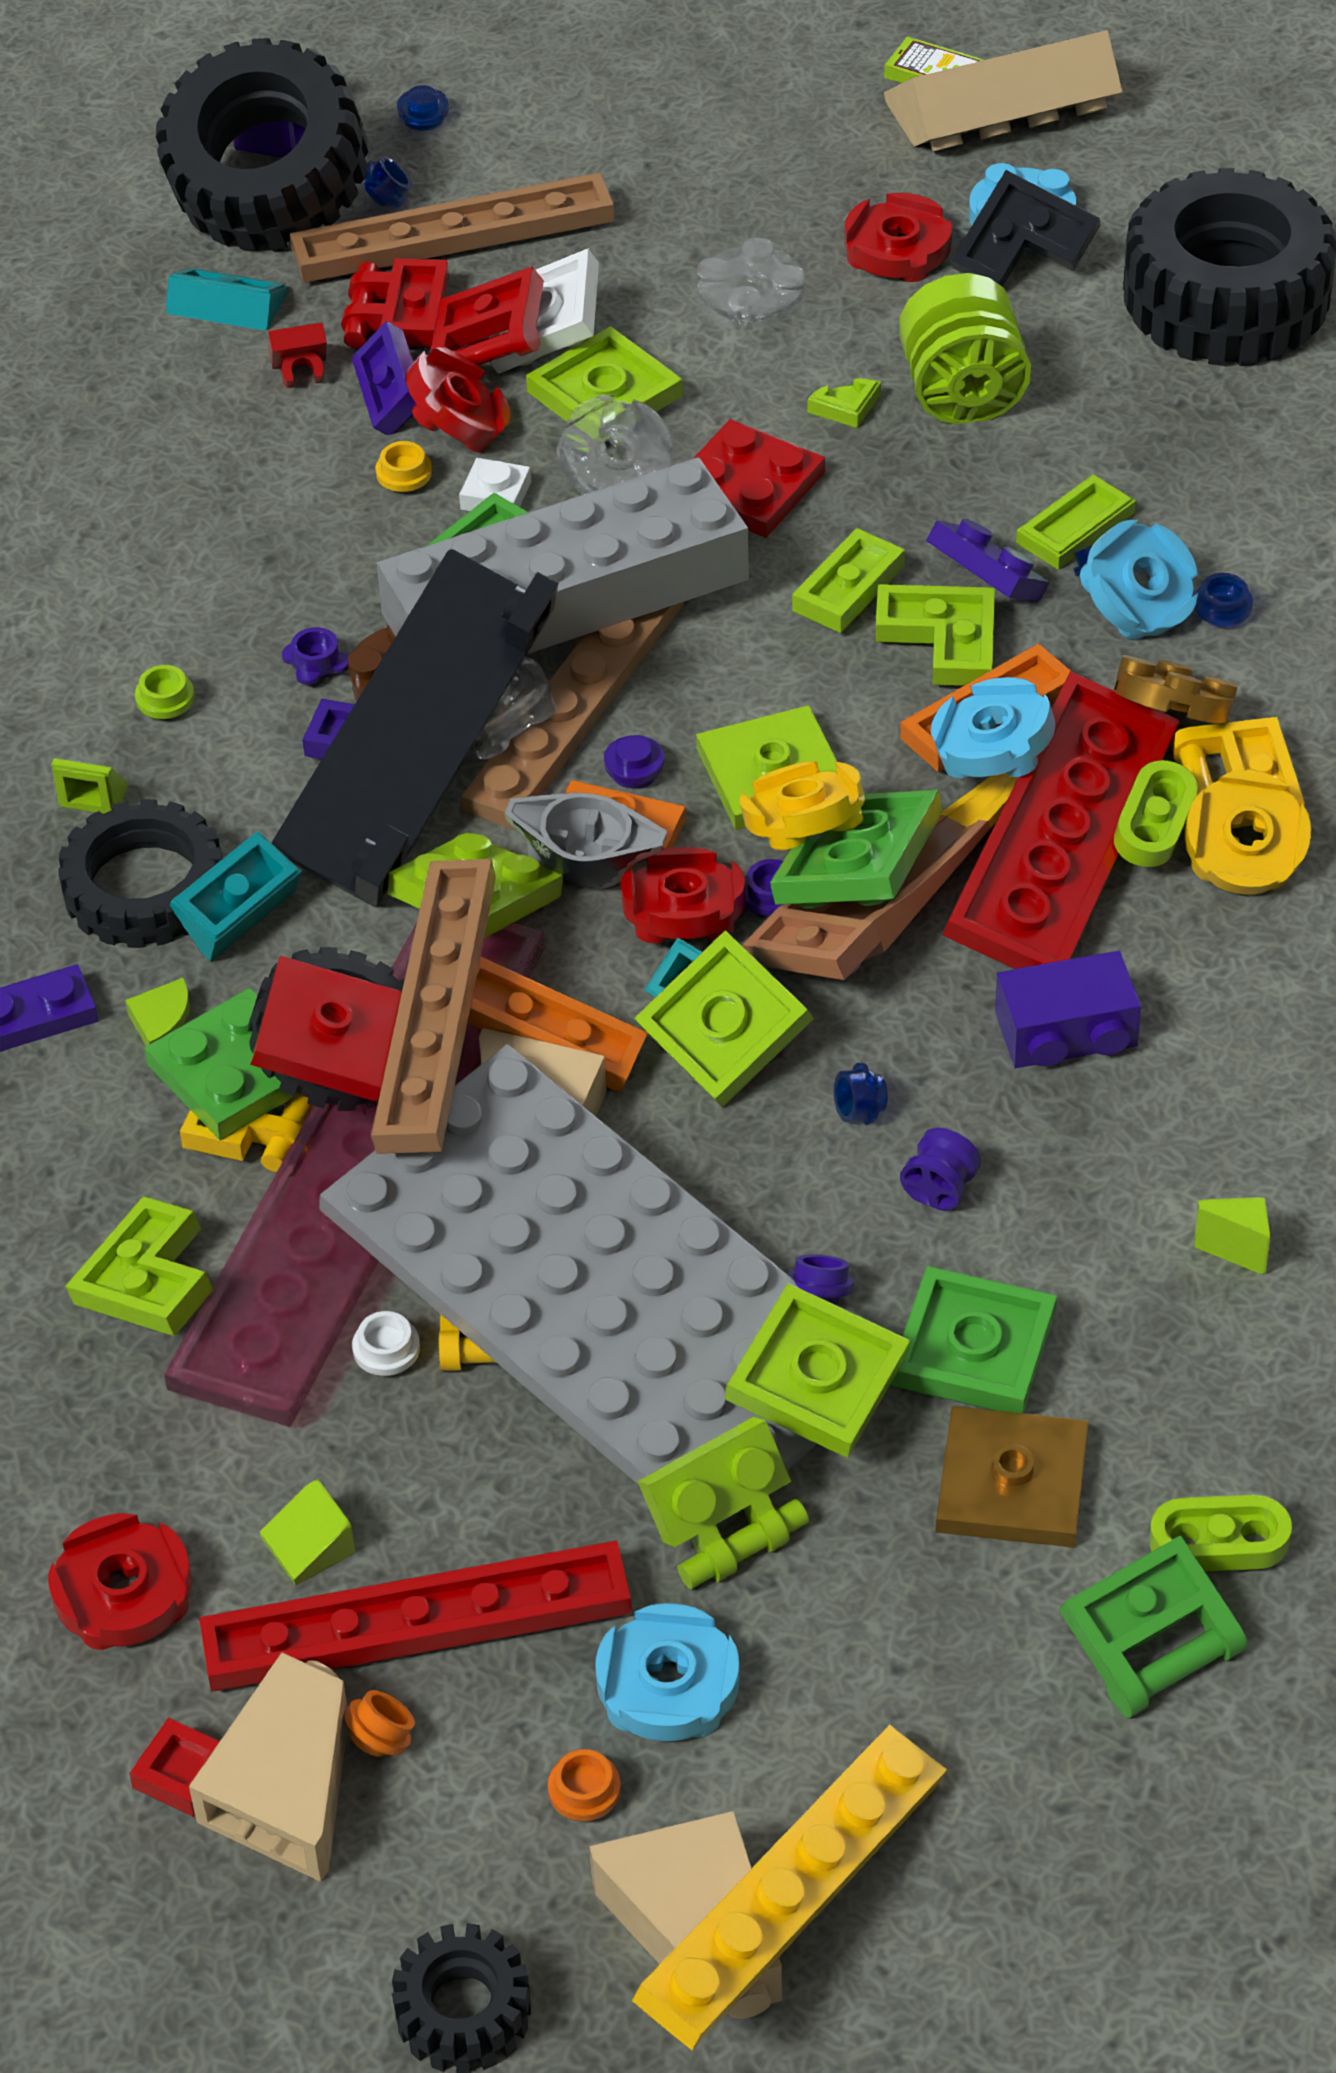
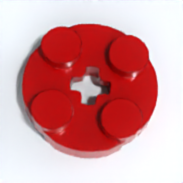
(873, 241)
(455, 399)
(660, 910)
(128, 1614)

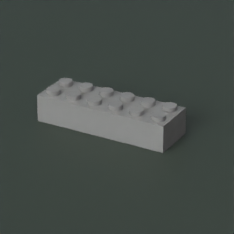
(608, 549)

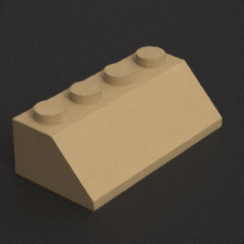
(1006, 90)

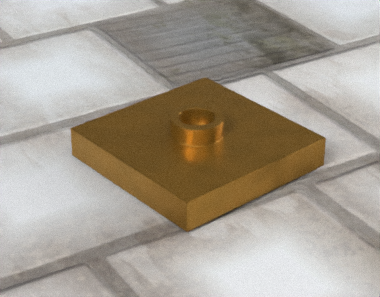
(1012, 1476)

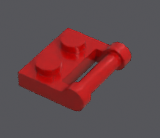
(490, 309)

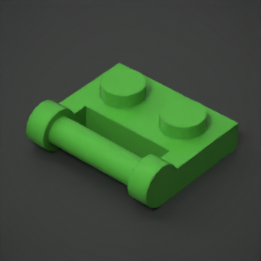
(1142, 1604)

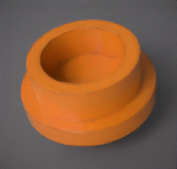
(379, 1724)
(584, 1785)

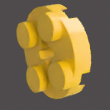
(803, 803)
(1274, 812)

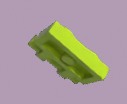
(715, 1483)

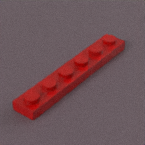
(418, 1614)

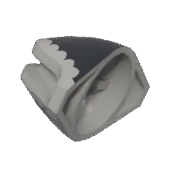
(584, 836)

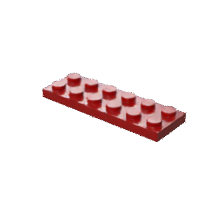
(1059, 829)

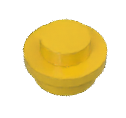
(403, 467)

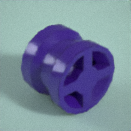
(940, 1169)

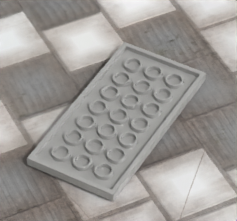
(571, 1266)

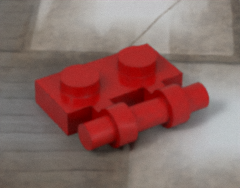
(410, 304)

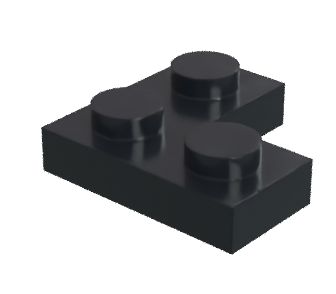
(1023, 217)

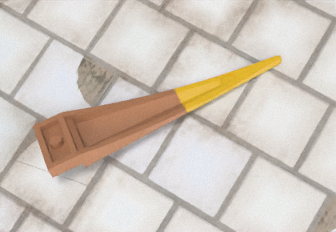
(843, 934)

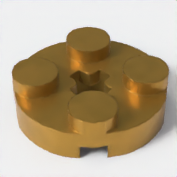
(1173, 687)

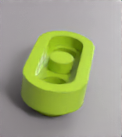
(1155, 813)
(1219, 1530)

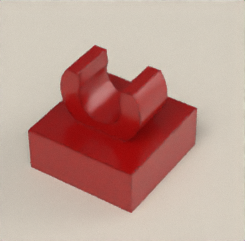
(298, 347)

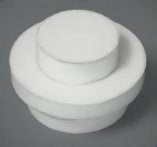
(385, 1344)

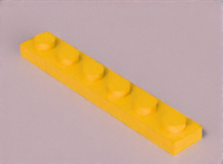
(788, 1888)

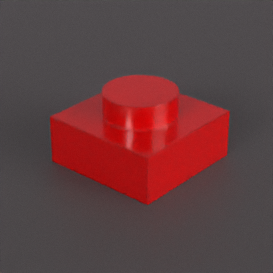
(172, 1764)

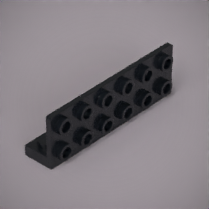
(414, 725)

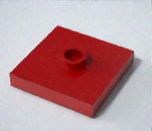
(327, 1028)

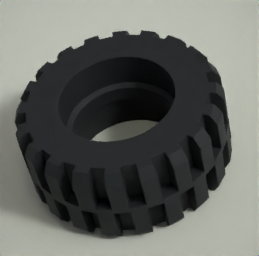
(249, 89)
(1181, 278)

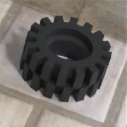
(465, 2037)

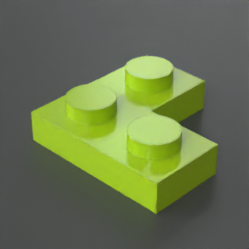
(950, 617)
(136, 1272)

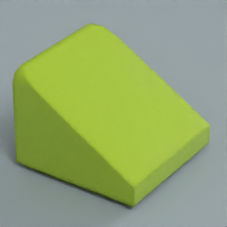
(87, 785)
(1234, 1231)
(309, 1534)

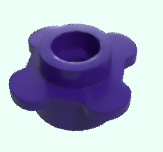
(315, 655)

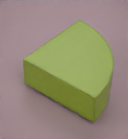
(845, 403)
(159, 1010)

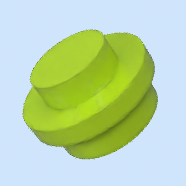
(164, 692)

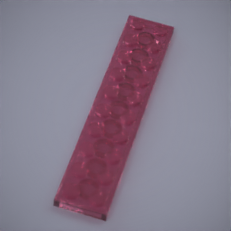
(293, 1267)

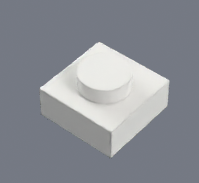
(496, 477)

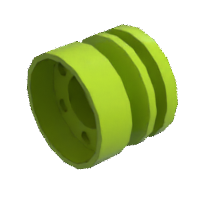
(964, 349)

